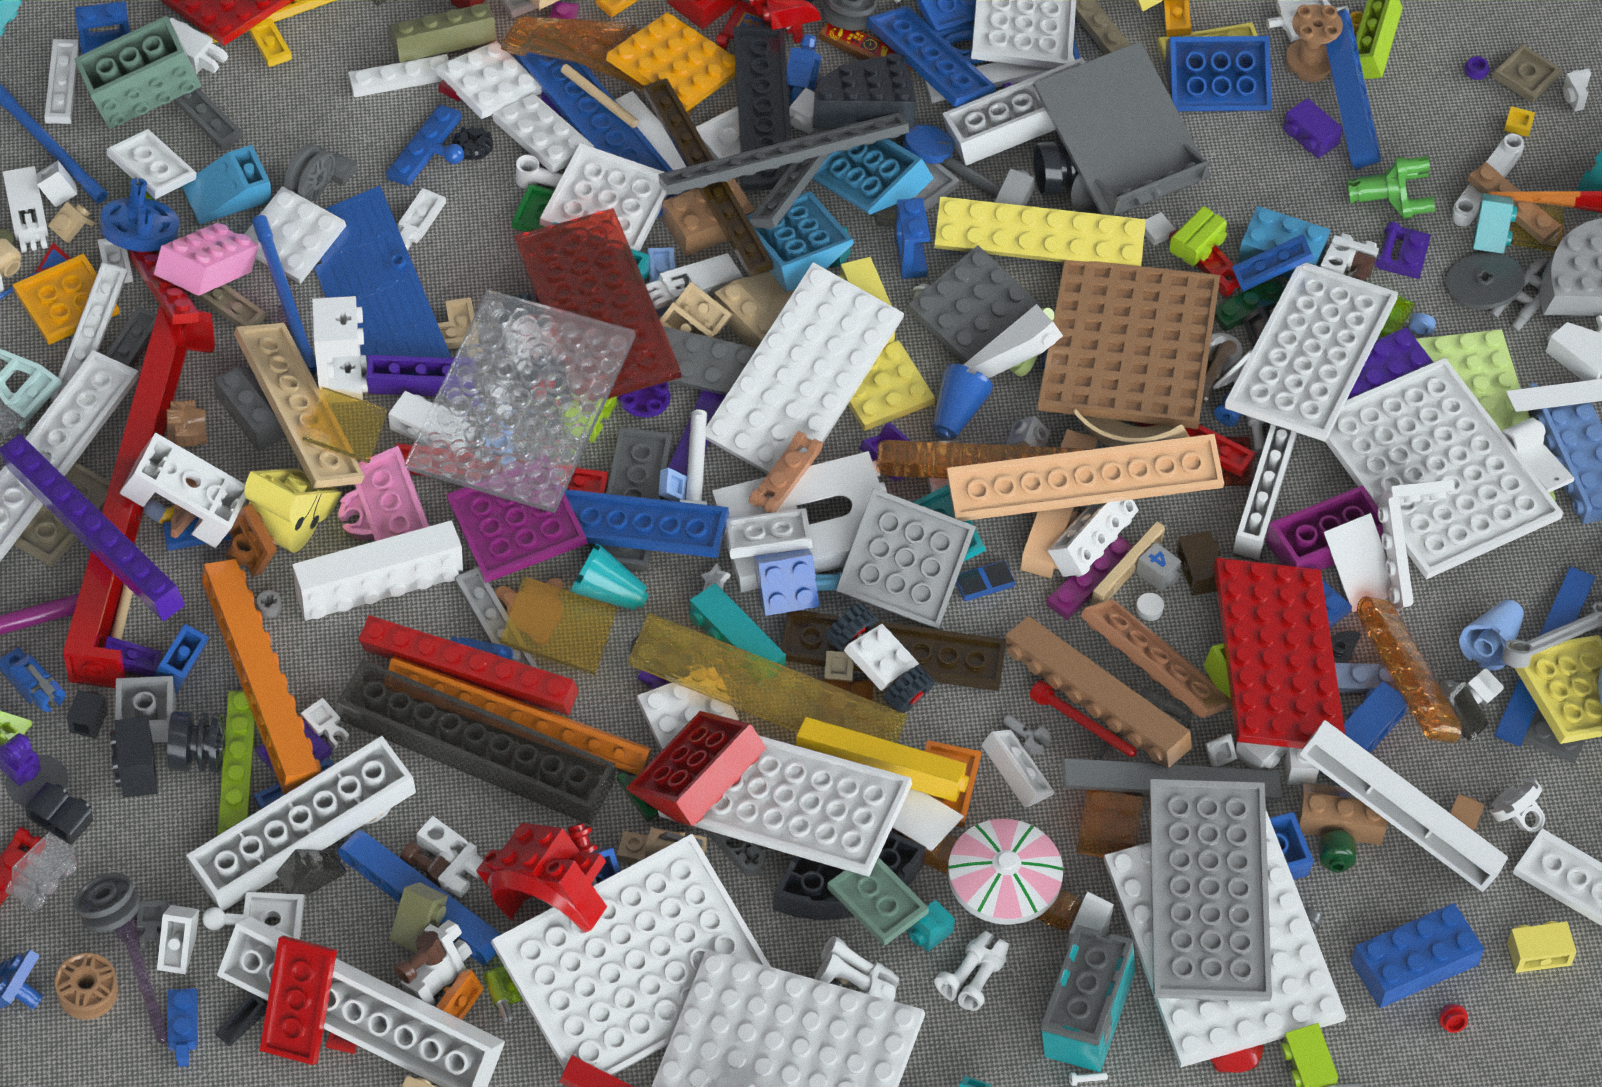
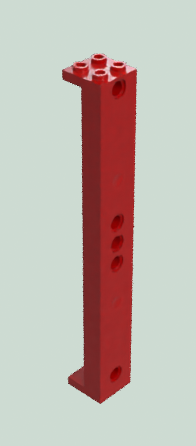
(101, 589)

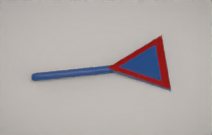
(52, 258)

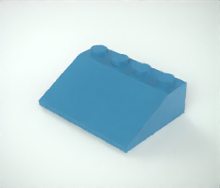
(874, 175)
(803, 237)

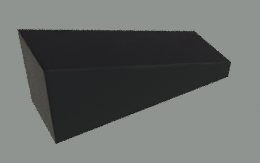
(242, 1019)

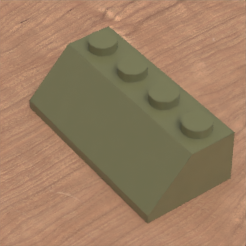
(442, 32)

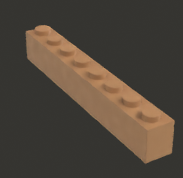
(1098, 692)

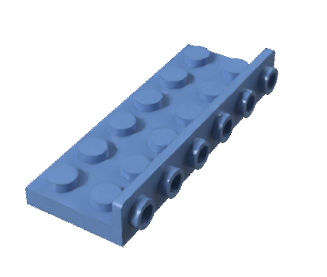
(1575, 439)

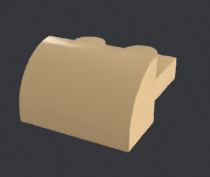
(696, 313)

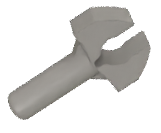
(1029, 735)

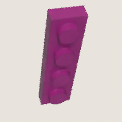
(1079, 590)

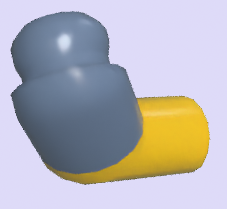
(158, 512)

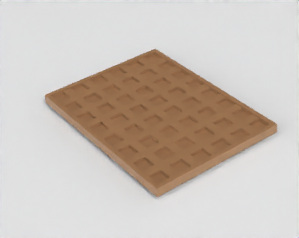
(1130, 343)

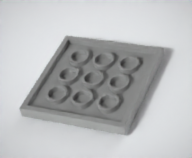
(905, 558)

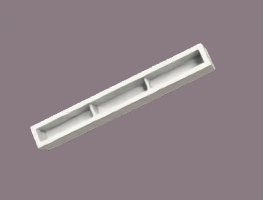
(1403, 806)

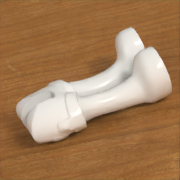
(977, 955)
(873, 980)

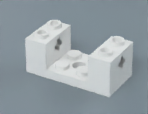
(338, 345)
(163, 470)

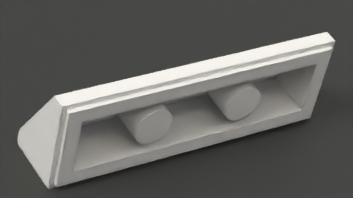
(1017, 767)

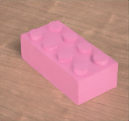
(206, 259)

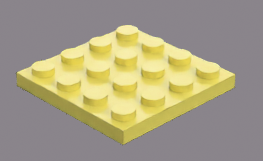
(1566, 687)

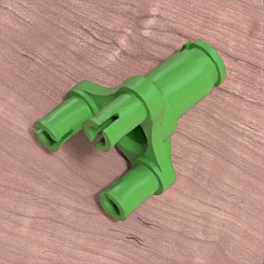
(1393, 186)

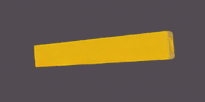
(927, 771)

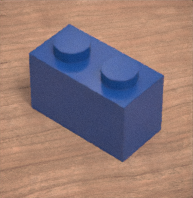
(182, 655)

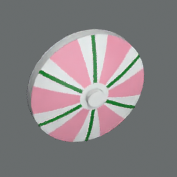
(1005, 871)

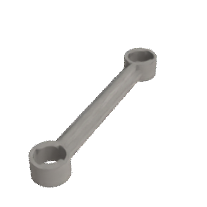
(1518, 652)

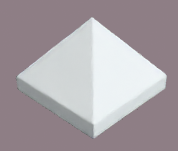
(1221, 751)

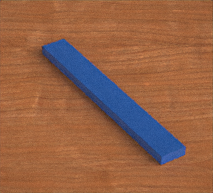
(1564, 611)

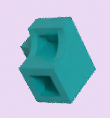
(933, 927)

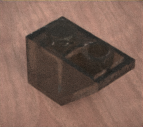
(310, 870)

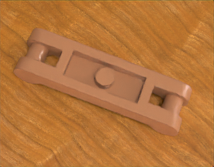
(786, 473)

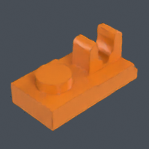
(461, 995)

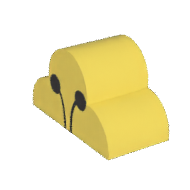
(289, 504)

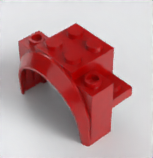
(549, 867)

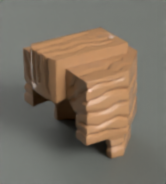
(186, 424)

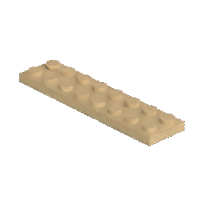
(292, 398)

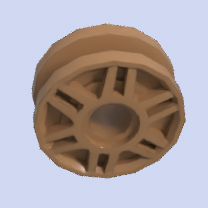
(82, 970)

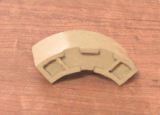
(1115, 433)

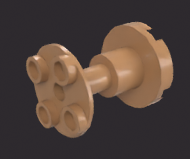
(1309, 55)

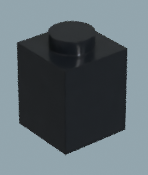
(87, 714)

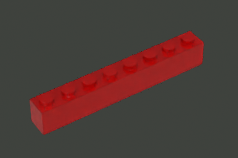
(470, 665)

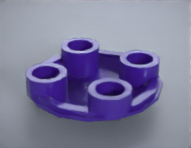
(646, 401)

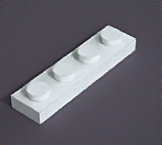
(395, 76)
(61, 81)

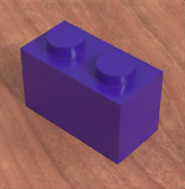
(1312, 128)

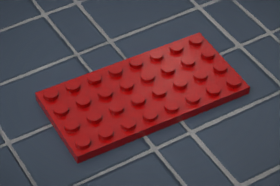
(1277, 652)

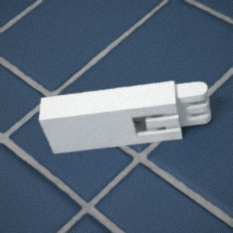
(24, 195)
(707, 274)

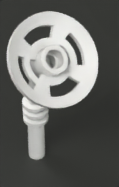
(1256, 424)

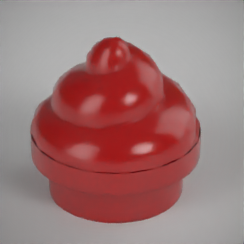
(1453, 1018)

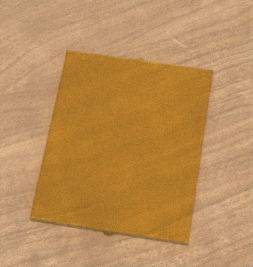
(559, 625)

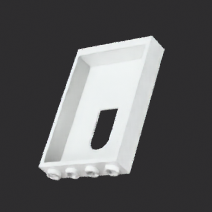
(831, 539)

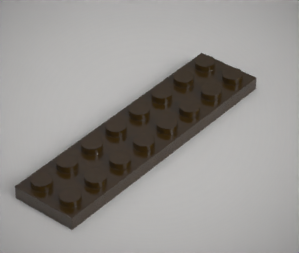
(943, 654)

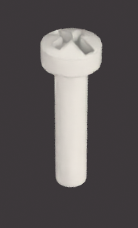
(1073, 1078)

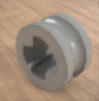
(275, 608)

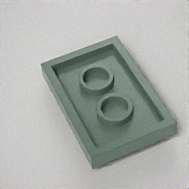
(879, 901)

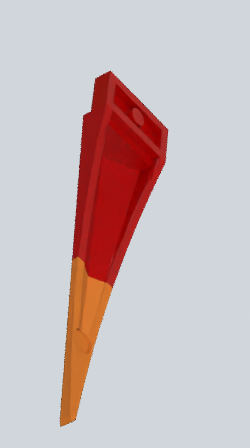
(1574, 199)

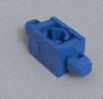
(803, 67)

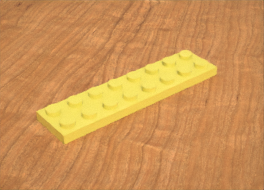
(1038, 232)

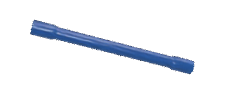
(88, 183)
(265, 237)

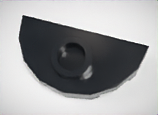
(1344, 645)

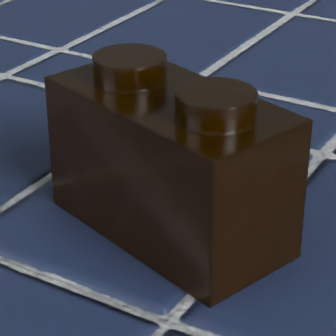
(1197, 560)

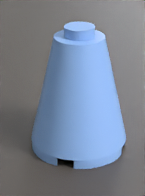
(1487, 635)

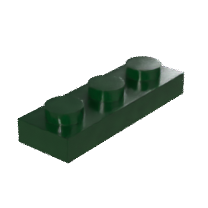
(1232, 311)

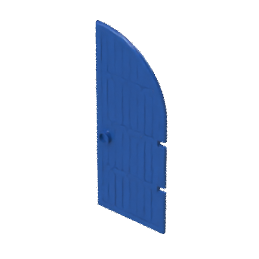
(377, 269)

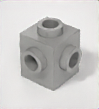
(1028, 433)

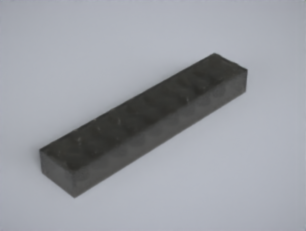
(476, 741)

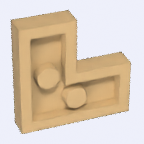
(459, 315)

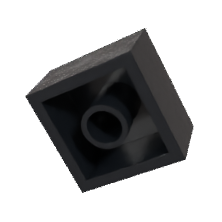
(134, 757)

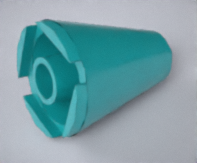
(609, 581)

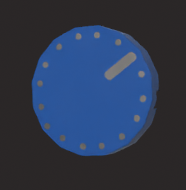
(929, 143)

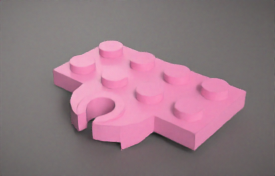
(383, 500)

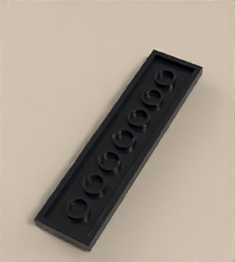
(761, 97)

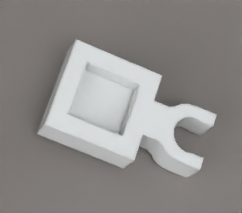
(324, 720)

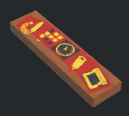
(855, 42)

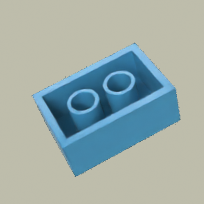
(1272, 228)

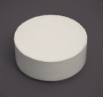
(1149, 606)

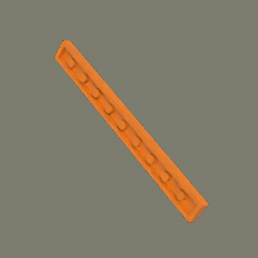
(618, 750)

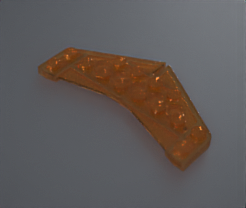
(573, 41)

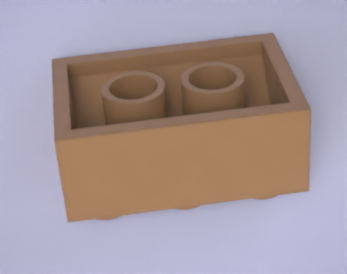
(1333, 808)

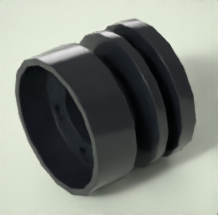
(1053, 168)
(194, 741)

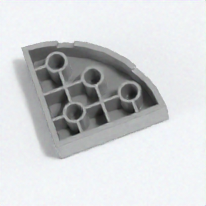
(1575, 274)

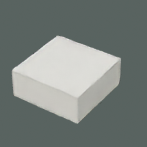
(1158, 228)

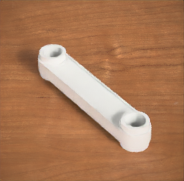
(1501, 160)

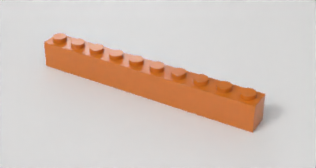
(260, 674)

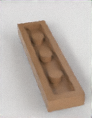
(1529, 214)

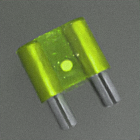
(502, 990)

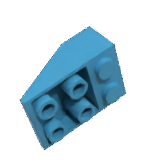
(228, 186)

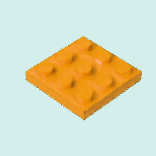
(58, 297)

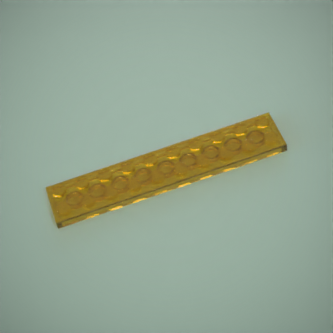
(755, 682)

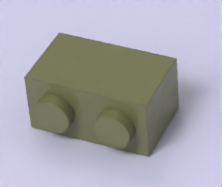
(417, 909)

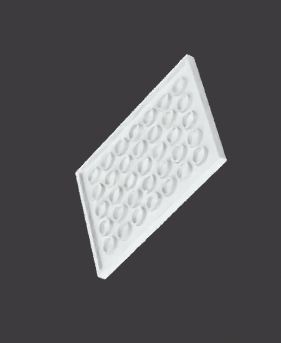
(1436, 431)
(1299, 975)
(624, 984)
(784, 1031)

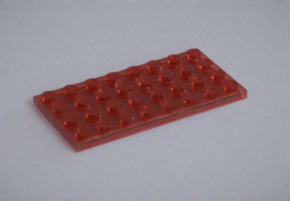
(592, 273)

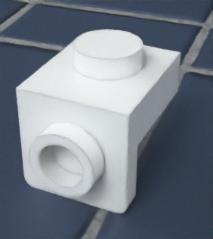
(1575, 88)
(1484, 687)

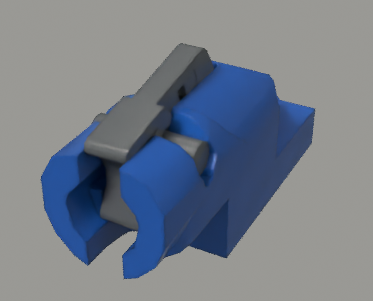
(31, 679)

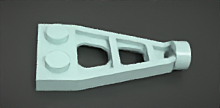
(34, 391)

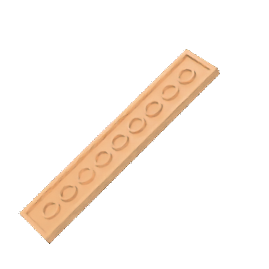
(1085, 477)

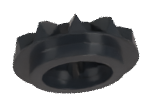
(471, 151)

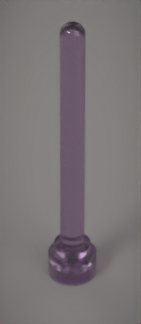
(128, 934)

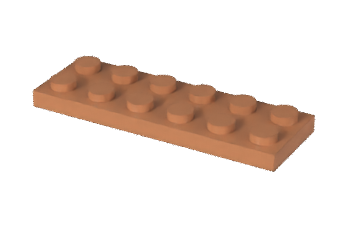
(1156, 658)

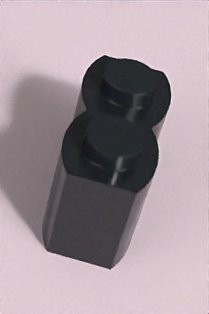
(59, 812)

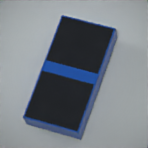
(985, 581)

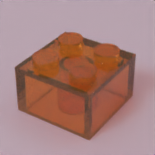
(1108, 822)

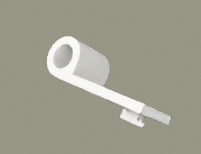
(1528, 440)

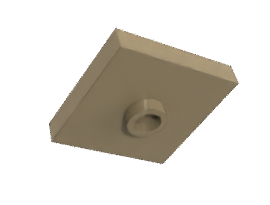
(1527, 73)

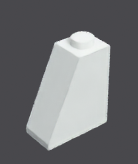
(1577, 350)

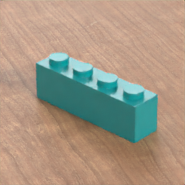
(728, 623)

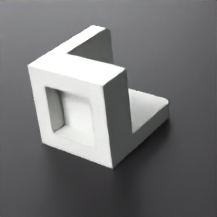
(56, 184)

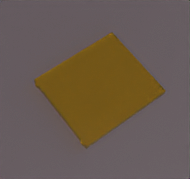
(345, 424)

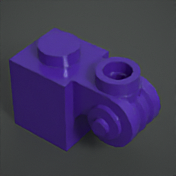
(19, 759)

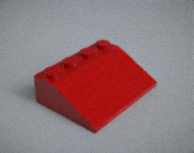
(698, 767)

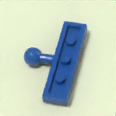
(426, 144)

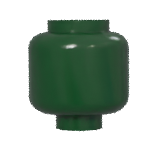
(1337, 850)

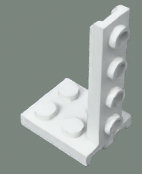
(1393, 536)

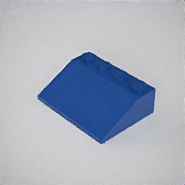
(1219, 73)

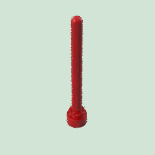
(1044, 695)

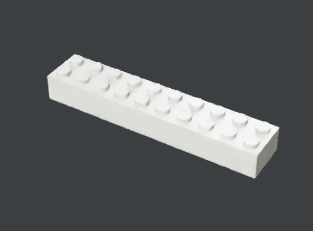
(387, 1017)

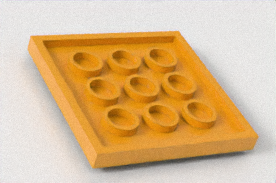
(678, 53)

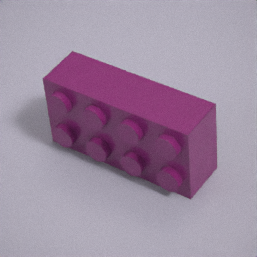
(1300, 536)

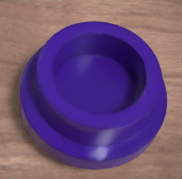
(1476, 68)

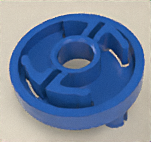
(138, 221)

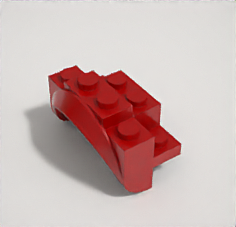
(787, 15)

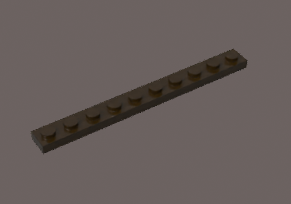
(717, 195)

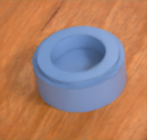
(1422, 324)

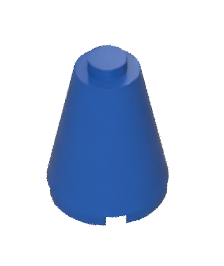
(959, 400)

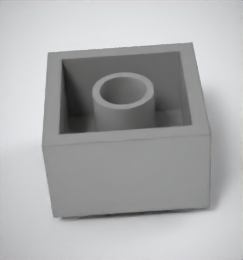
(147, 697)

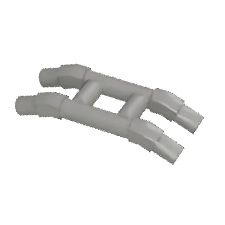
(1531, 304)

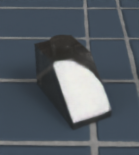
(1464, 707)

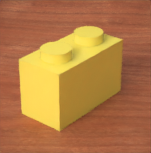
(1541, 946)

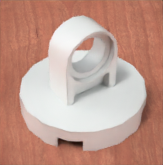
(1517, 803)

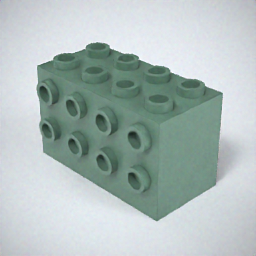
(137, 72)

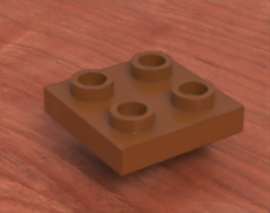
(253, 537)

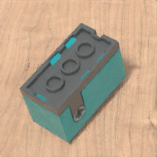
(1088, 998)

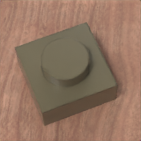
(838, 666)

